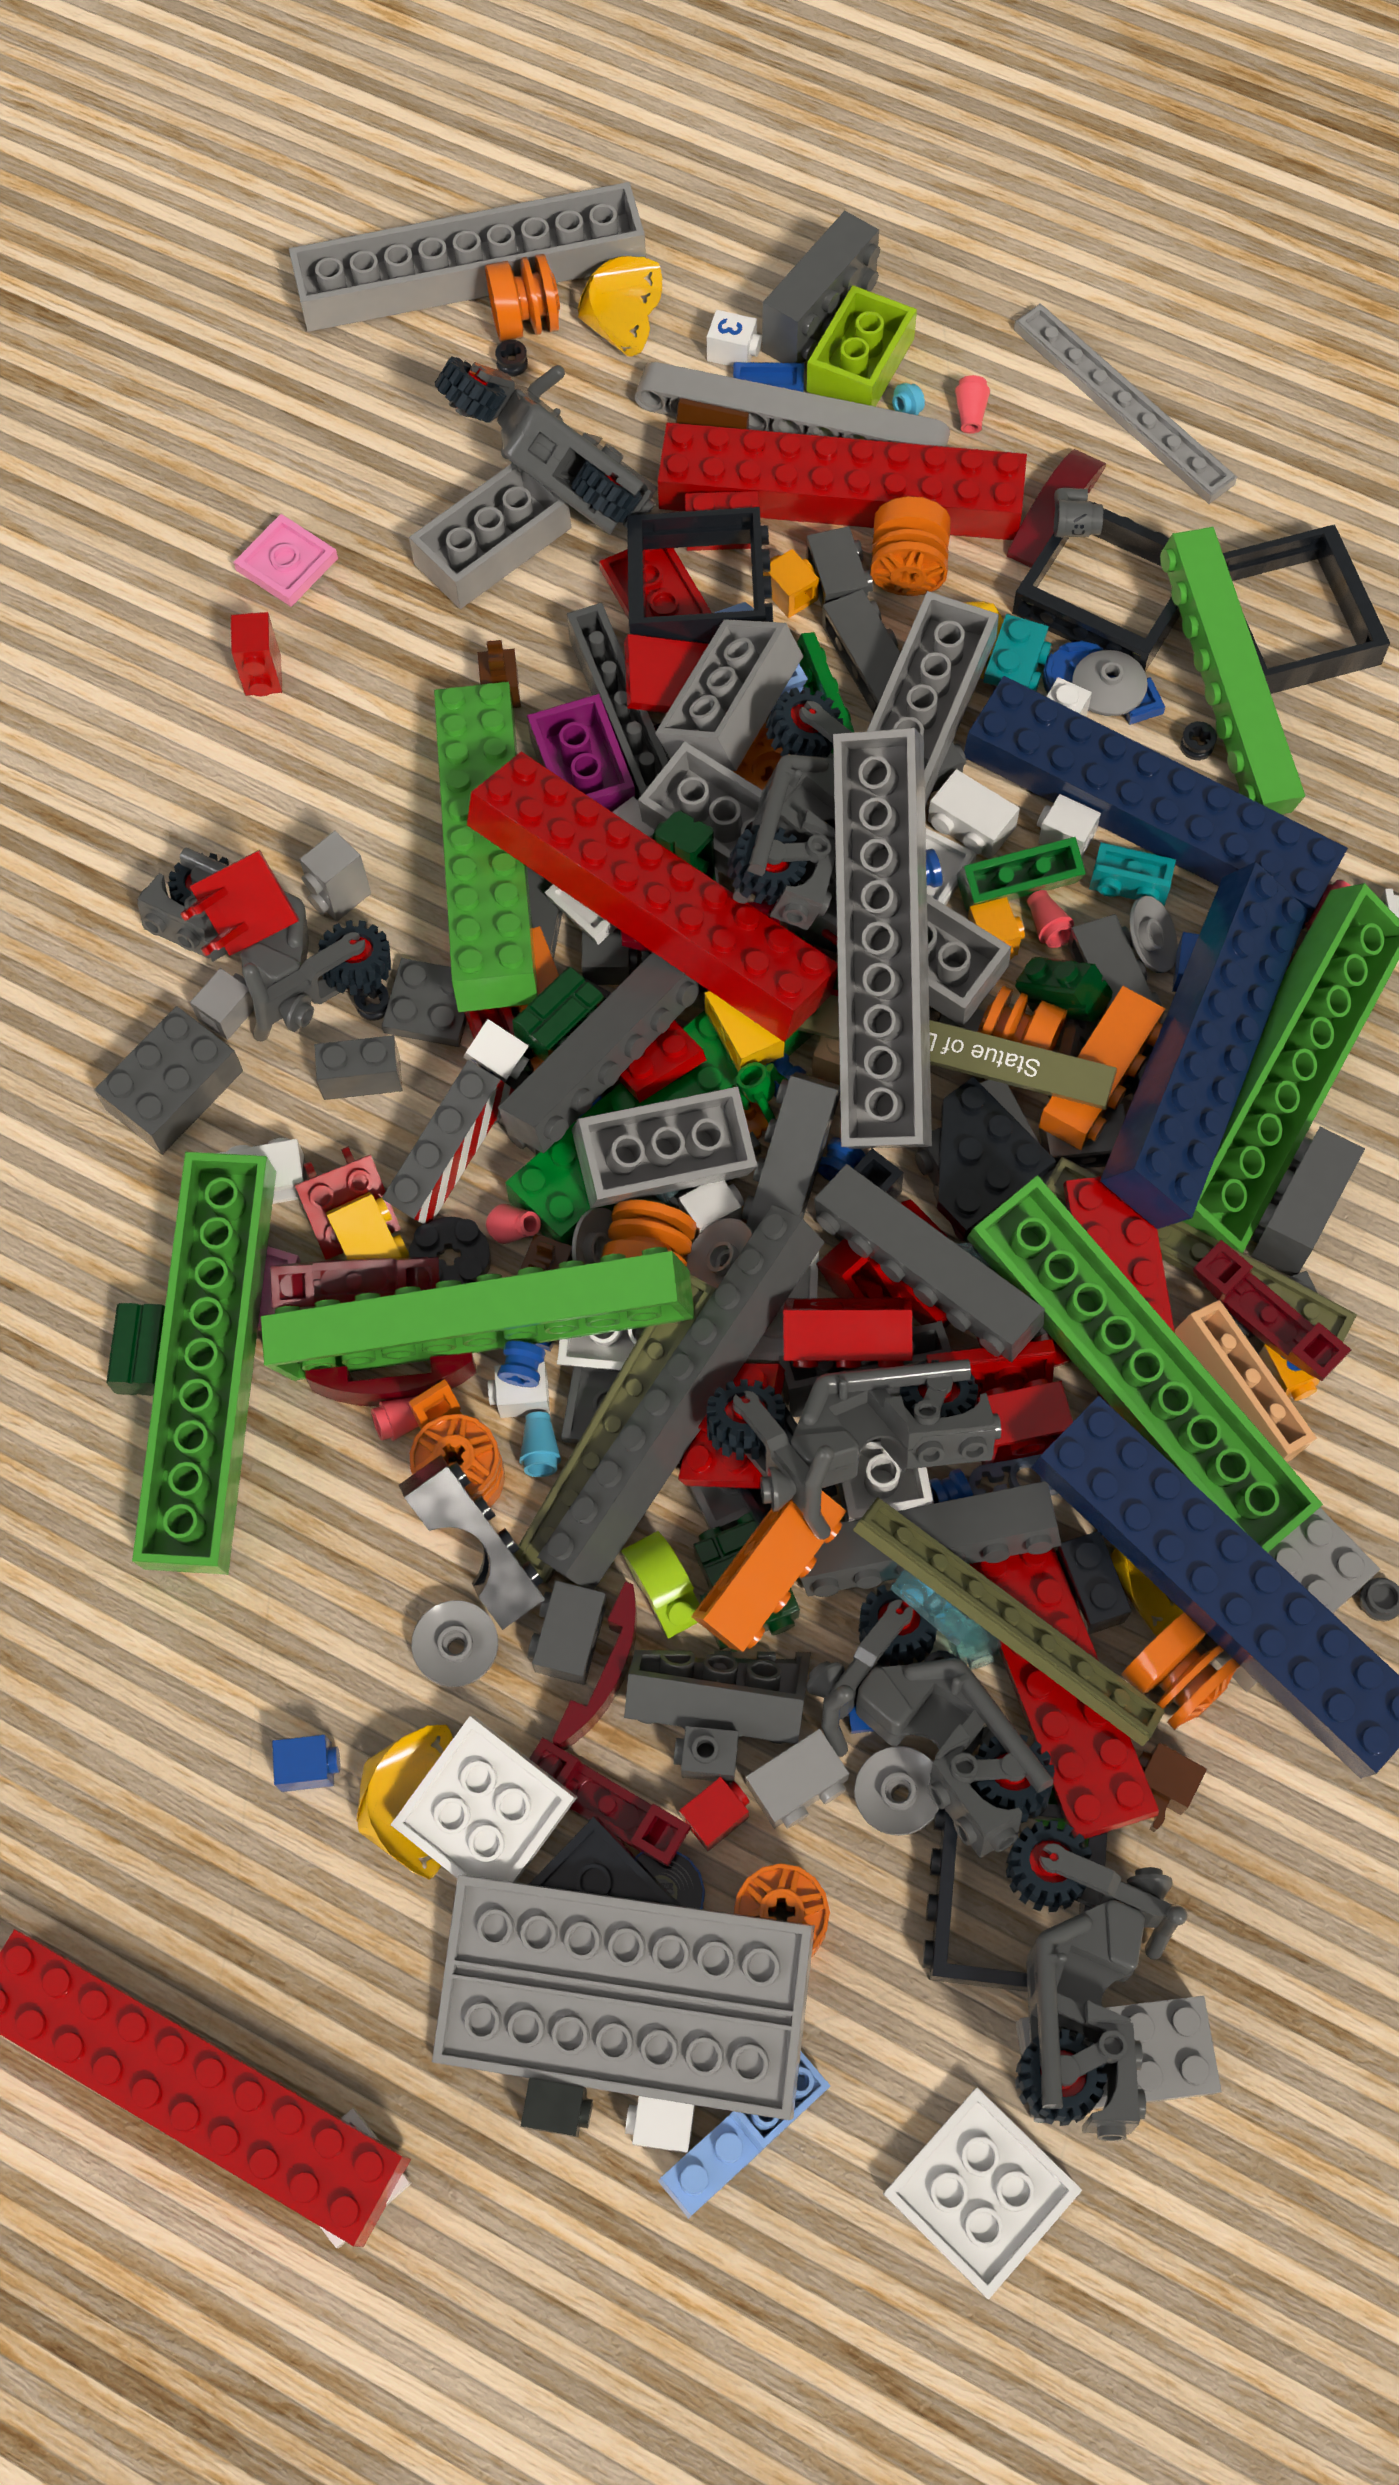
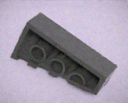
(720, 1692)

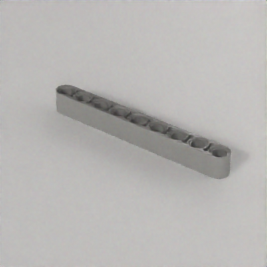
(784, 409)

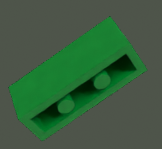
(1021, 873)

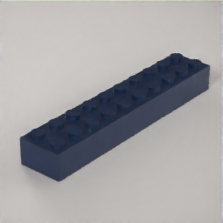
(1146, 794)
(1205, 1048)
(1228, 1585)

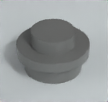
(1380, 1599)

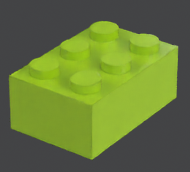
(861, 348)

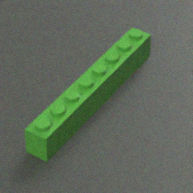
(1231, 670)

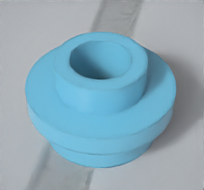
(908, 399)

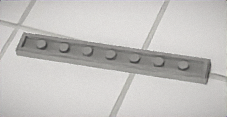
(1125, 403)

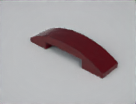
(1074, 471)
(344, 1279)
(1268, 1315)
(338, 1383)
(581, 1719)
(624, 1814)

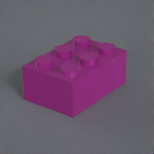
(582, 750)

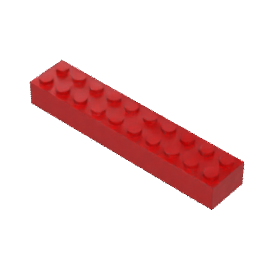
(843, 477)
(652, 895)
(195, 2091)

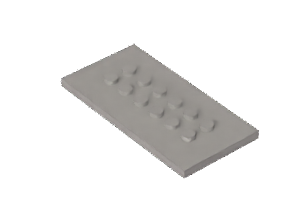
(625, 1996)

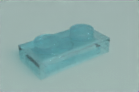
(933, 1608)

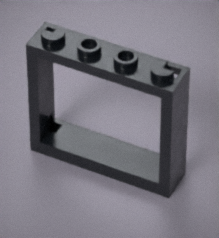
(695, 530)
(1349, 593)
(1080, 625)
(940, 1905)

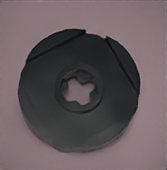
(462, 1237)

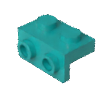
(1018, 652)
(1131, 873)

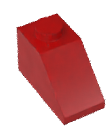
(855, 1276)

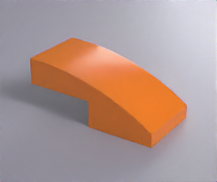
(434, 1403)

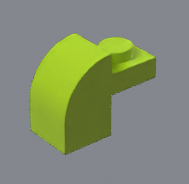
(663, 1582)

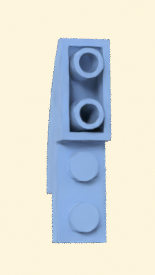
(734, 2146)

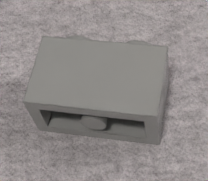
(334, 876)
(798, 1780)

